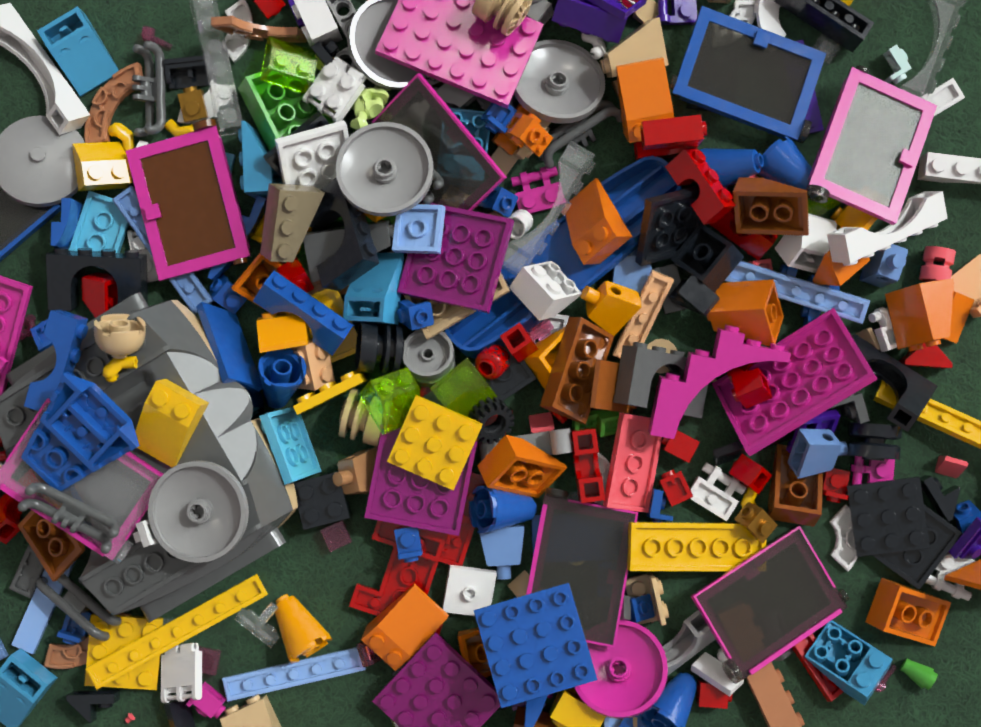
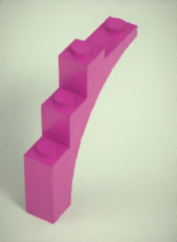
(729, 352)

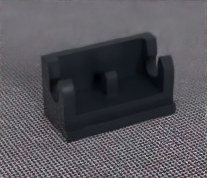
(185, 72)

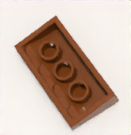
(573, 370)

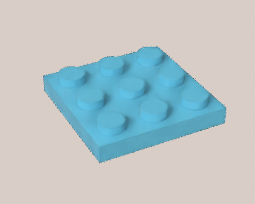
(290, 444)

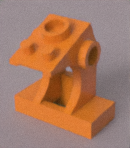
(523, 130)

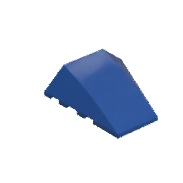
(78, 434)

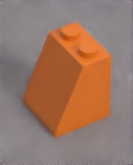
(751, 307)
(921, 313)

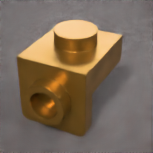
(192, 104)
(756, 521)

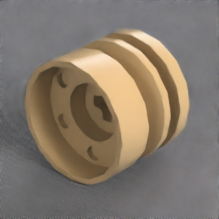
(508, 13)
(357, 417)

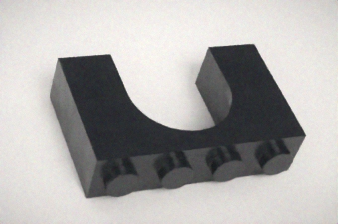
(357, 250)
(64, 268)
(910, 388)

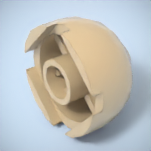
(118, 335)

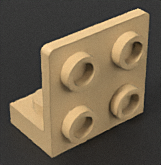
(651, 585)

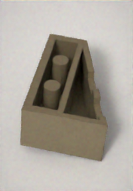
(288, 219)

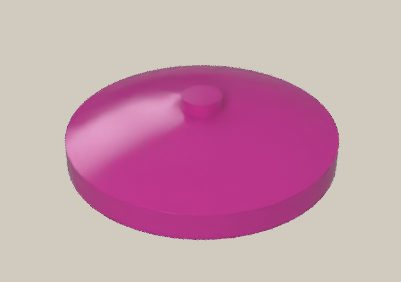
(628, 675)

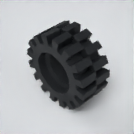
(501, 424)

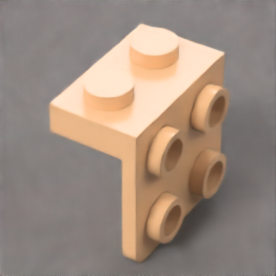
(968, 283)
(319, 366)

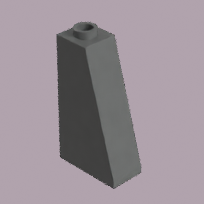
(324, 243)

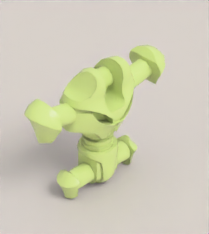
(367, 105)

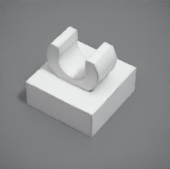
(144, 534)

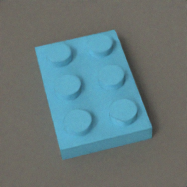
(100, 225)

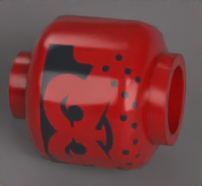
(492, 361)

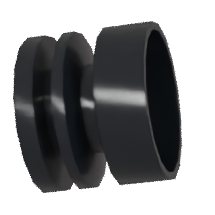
(378, 348)

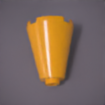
(299, 629)

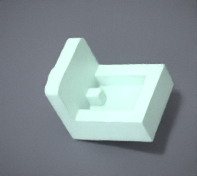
(898, 62)

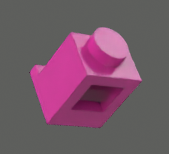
(211, 702)

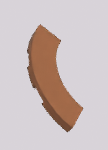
(257, 32)
(106, 102)
(67, 655)

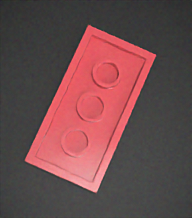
(632, 465)

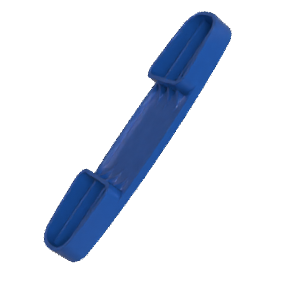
(628, 194)

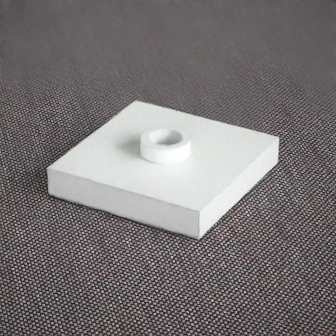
(468, 589)

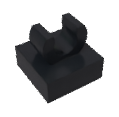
(325, 53)

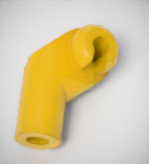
(176, 130)
(123, 133)
(112, 369)

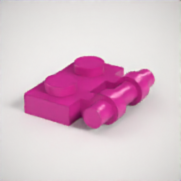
(538, 198)
(876, 470)

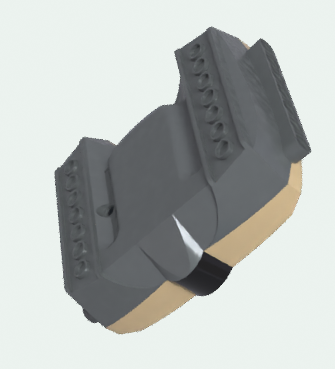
(225, 435)

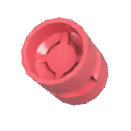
(932, 272)

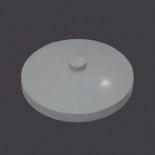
(362, 39)
(561, 82)
(37, 162)
(384, 169)
(198, 511)

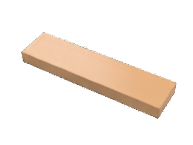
(652, 299)

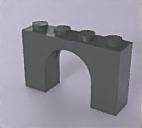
(637, 370)

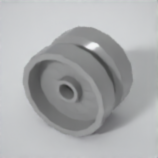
(429, 358)

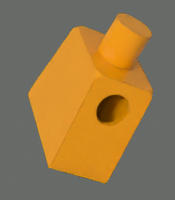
(611, 305)

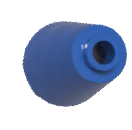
(733, 163)
(785, 164)
(280, 376)
(499, 509)
(674, 703)

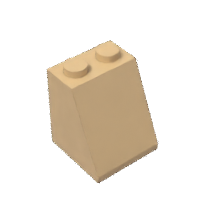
(640, 45)
(256, 713)

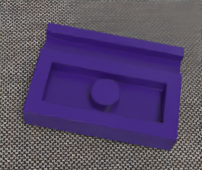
(969, 543)

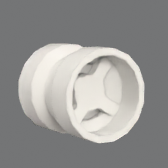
(522, 227)

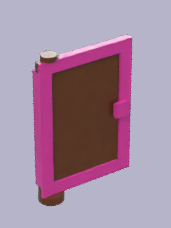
(189, 202)

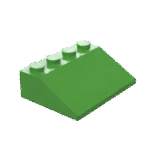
(275, 108)

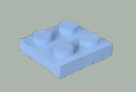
(419, 230)

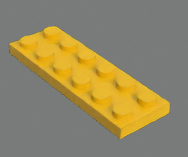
(688, 546)

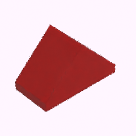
(927, 357)

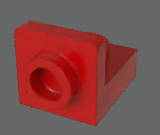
(835, 485)
(675, 487)

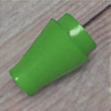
(919, 673)

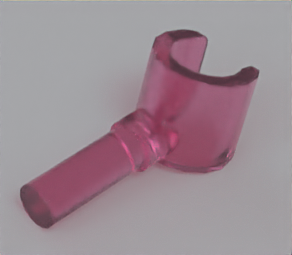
(148, 34)
(882, 685)

